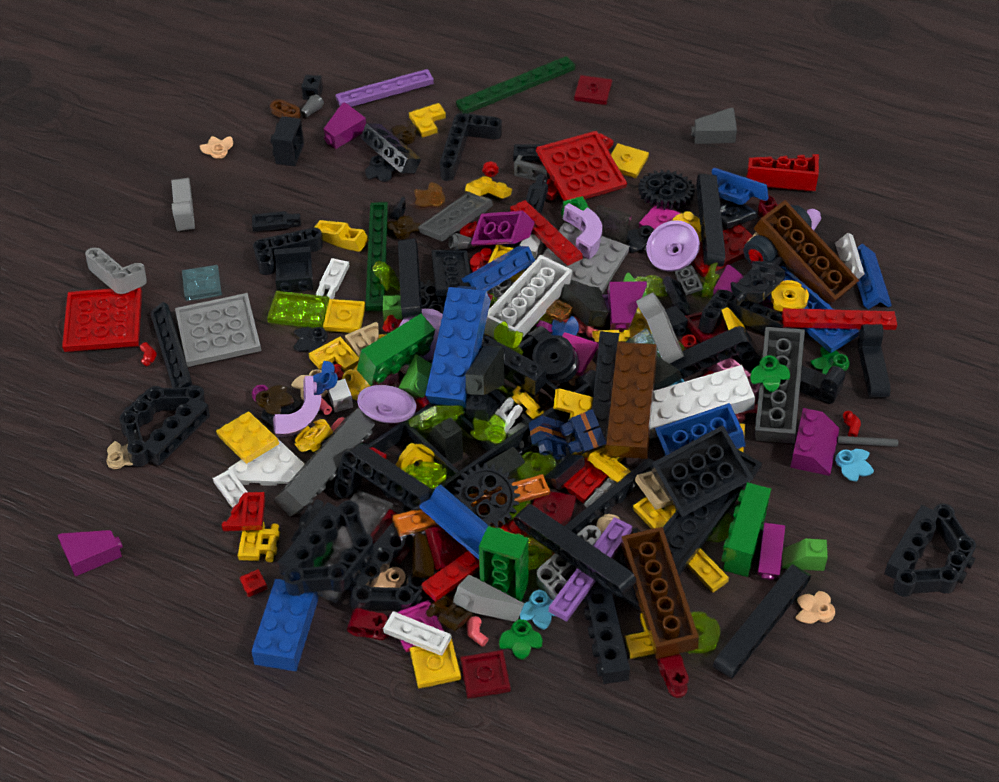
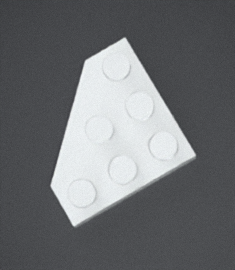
(269, 469)

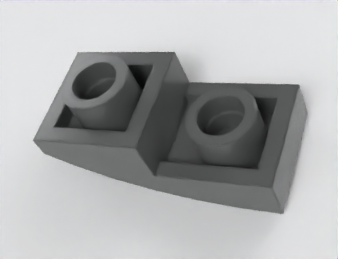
(688, 280)

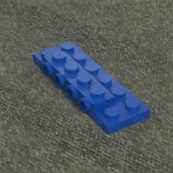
(829, 338)

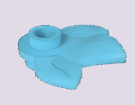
(855, 464)
(538, 611)

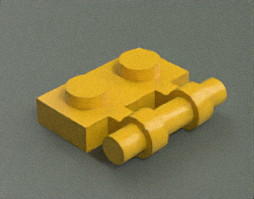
(252, 546)

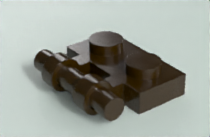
(451, 617)

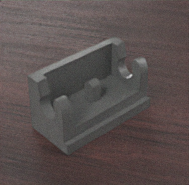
(528, 170)

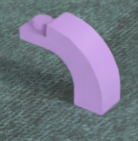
(591, 228)
(291, 424)

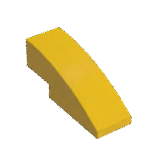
(342, 235)

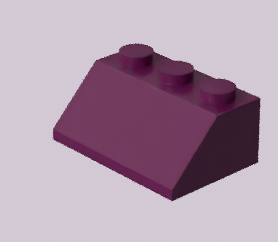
(502, 228)
(815, 443)

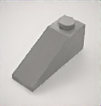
(486, 600)

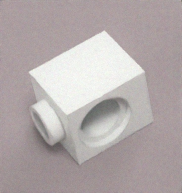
(534, 244)
(340, 396)

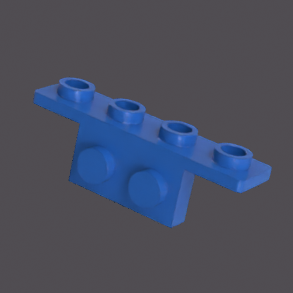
(738, 188)

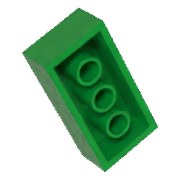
(395, 350)
(745, 529)
(504, 561)

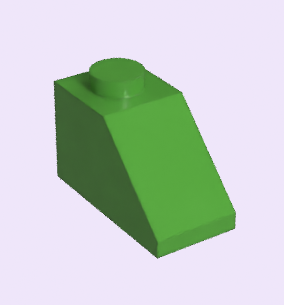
(392, 306)
(416, 377)
(806, 554)

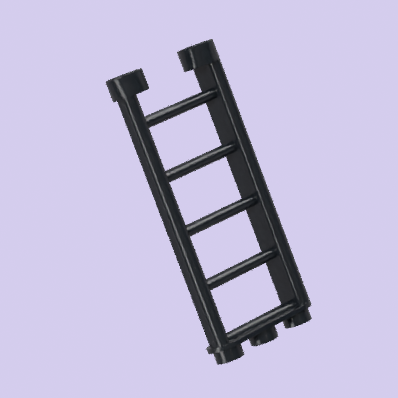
(583, 384)

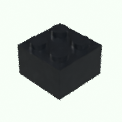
(287, 141)

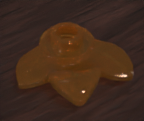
(432, 196)

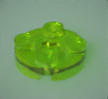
(535, 460)
(428, 473)
(711, 629)

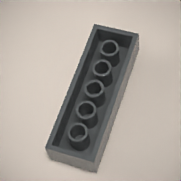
(779, 409)
(323, 464)

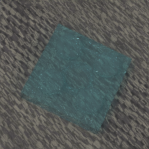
(201, 282)

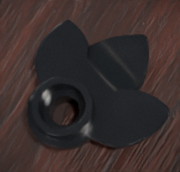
(379, 168)
(638, 239)
(310, 338)

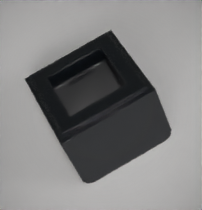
(399, 209)

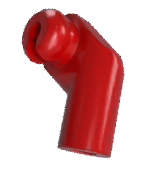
(149, 354)
(852, 422)

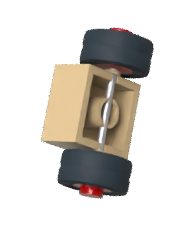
(761, 248)

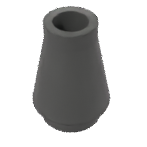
(312, 105)
(460, 242)

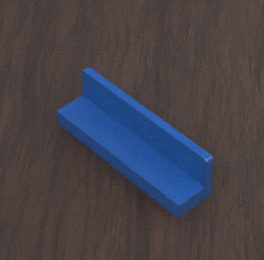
(500, 268)
(871, 283)
(455, 519)

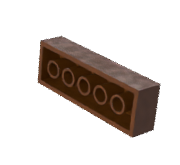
(806, 253)
(632, 400)
(660, 593)

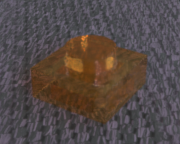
(559, 311)

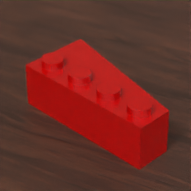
(785, 172)

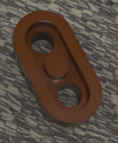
(285, 109)

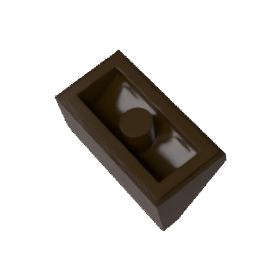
(422, 558)

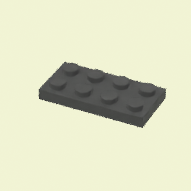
(455, 216)

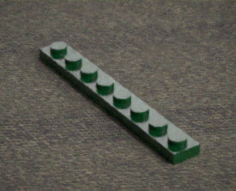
(515, 85)
(376, 252)

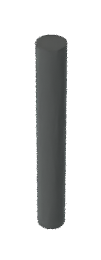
(867, 441)

